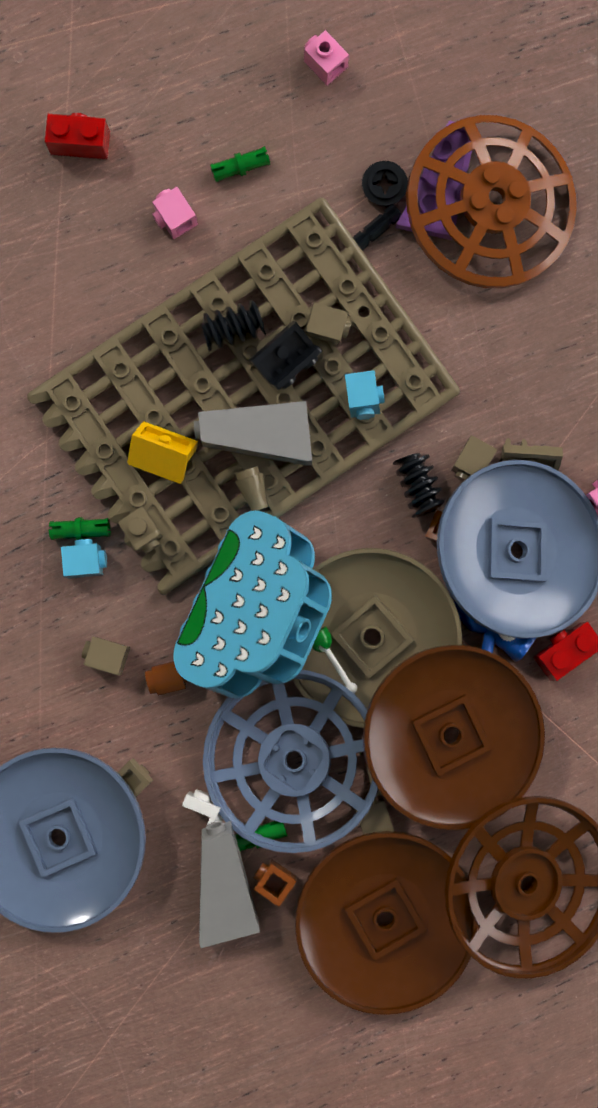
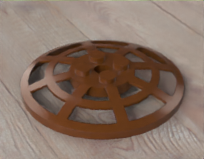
(529, 903)

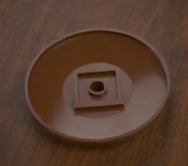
(495, 746)
(374, 964)

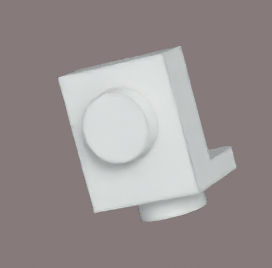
(202, 803)

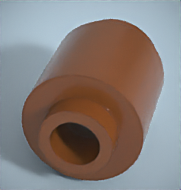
(164, 679)

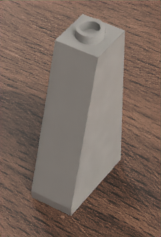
(259, 431)
(225, 894)

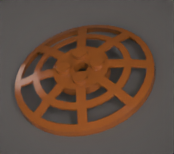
(479, 209)

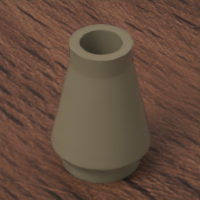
(252, 487)

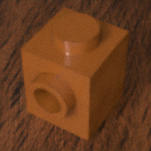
(274, 882)

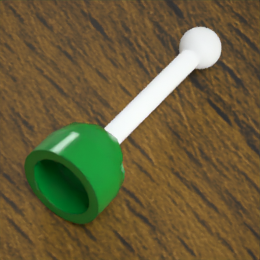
(323, 644)

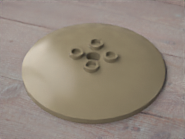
(382, 593)

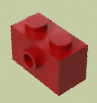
(77, 136)
(567, 651)

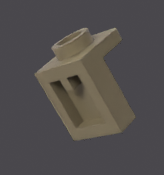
(141, 530)

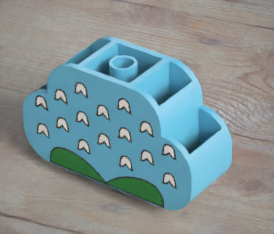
(254, 609)

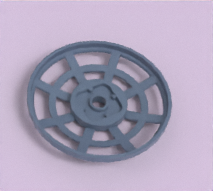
(277, 773)

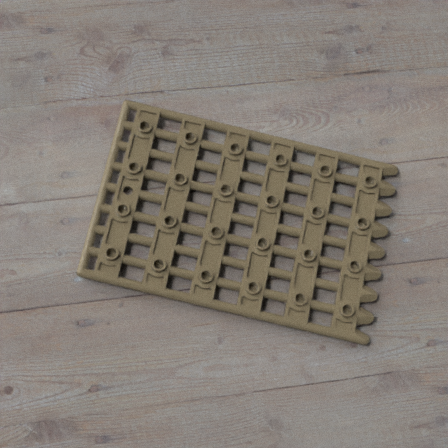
(379, 335)

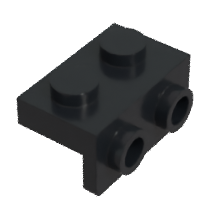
(285, 356)

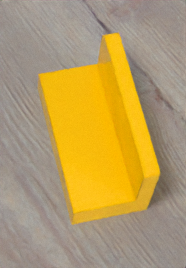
(161, 451)

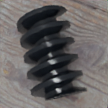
(232, 325)
(419, 484)

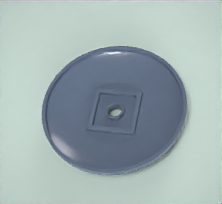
(558, 540)
(104, 847)

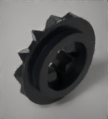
(394, 174)

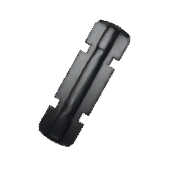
(377, 226)

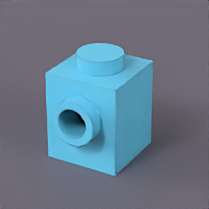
(363, 394)
(83, 559)

